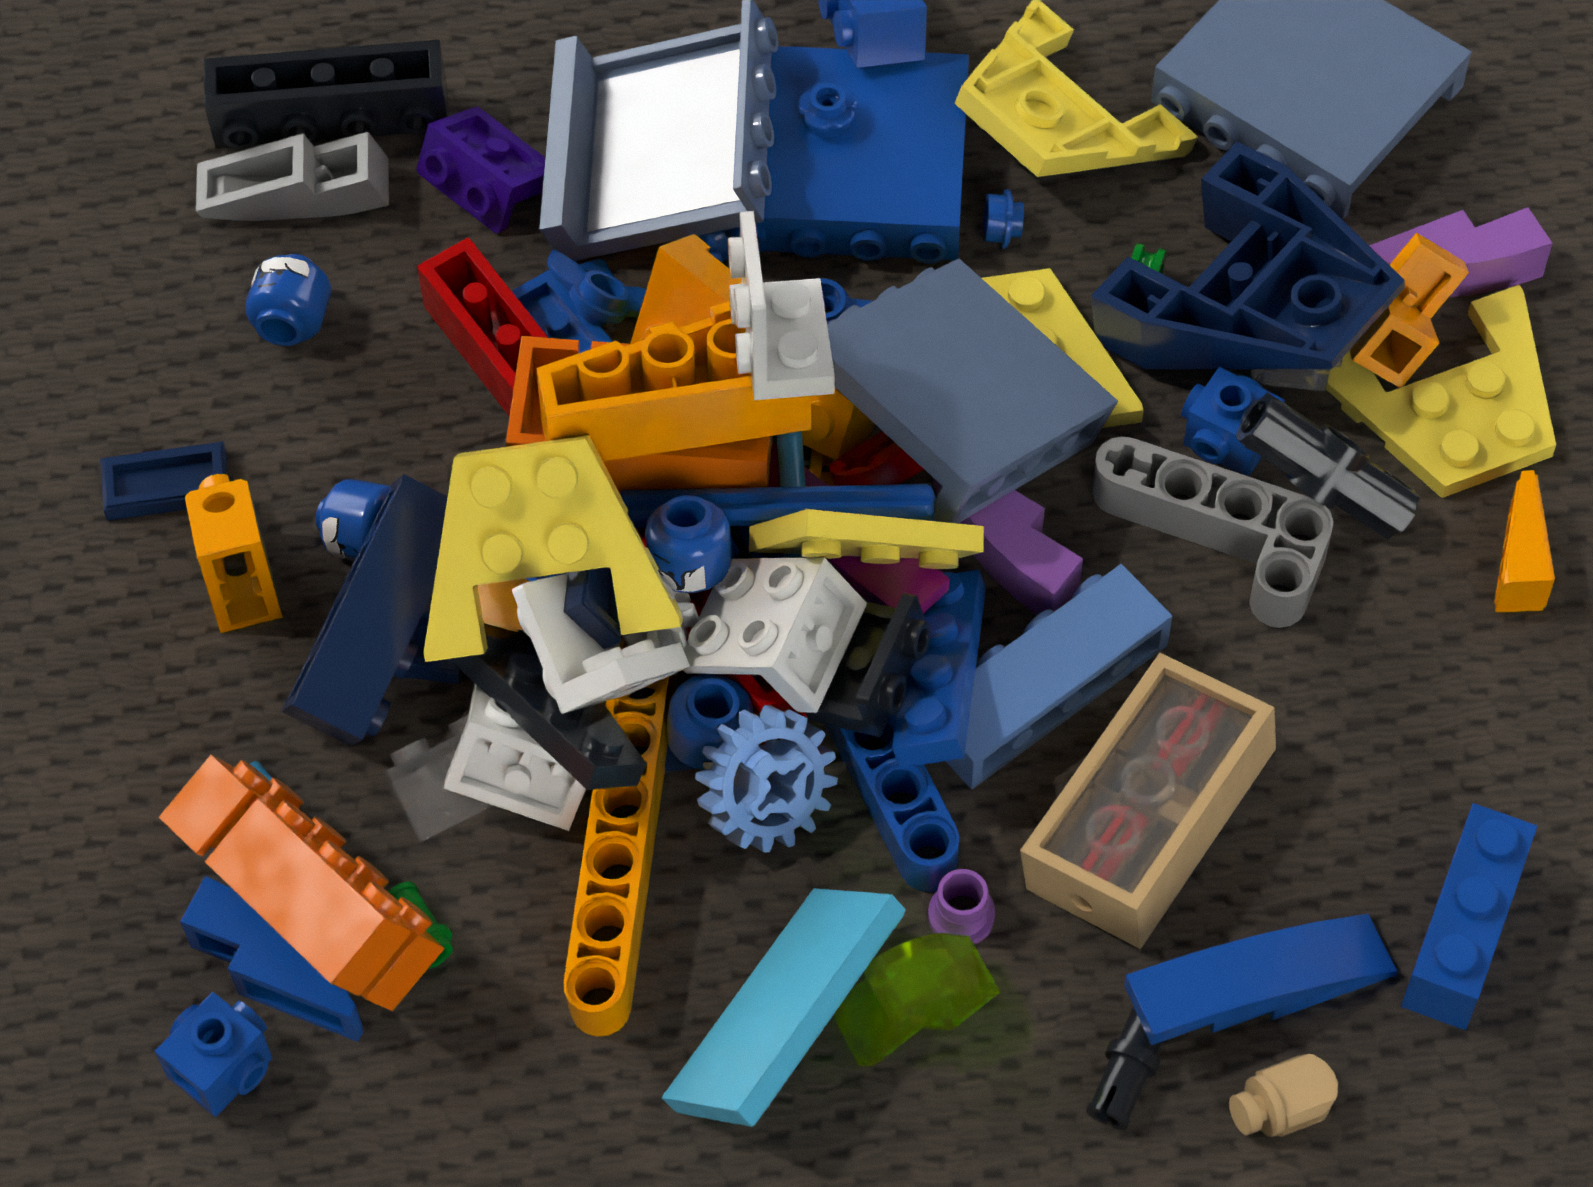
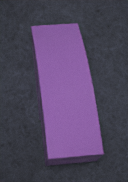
(1495, 253)
(1021, 557)

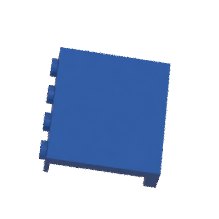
(884, 182)

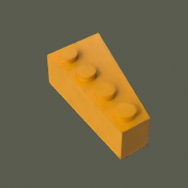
(683, 290)
(663, 393)

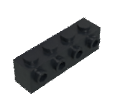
(325, 93)

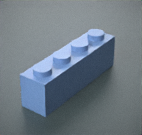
(1059, 668)

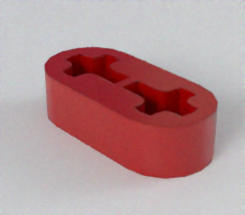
(874, 463)

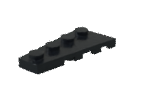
(581, 741)

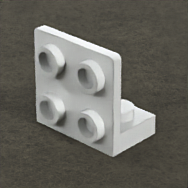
(783, 323)
(778, 622)
(574, 664)
(509, 768)

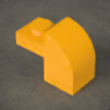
(1404, 331)

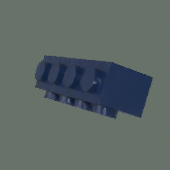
(373, 618)

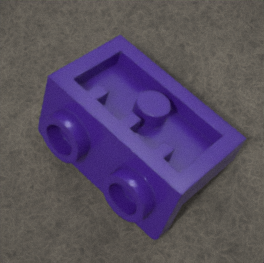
(480, 166)

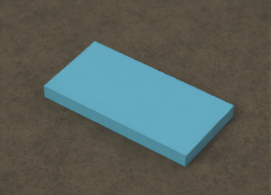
(784, 1005)

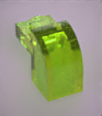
(911, 987)

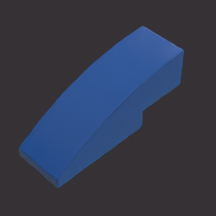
(263, 962)

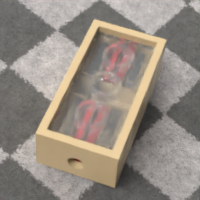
(1149, 799)

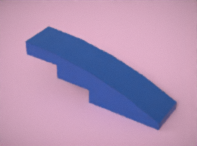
(1258, 976)

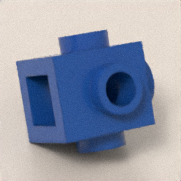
(1215, 417)
(215, 1052)

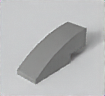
(294, 180)

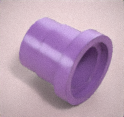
(974, 922)

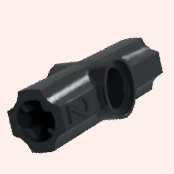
(1327, 466)

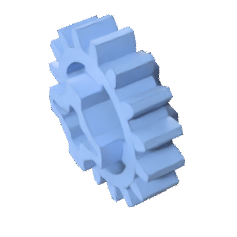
(766, 778)

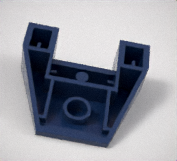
(1278, 297)

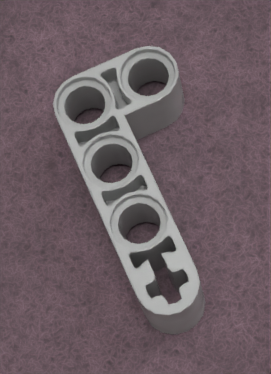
(1122, 489)

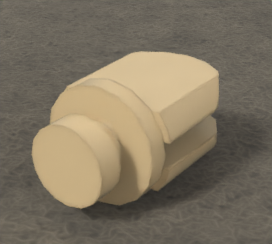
(1285, 1097)

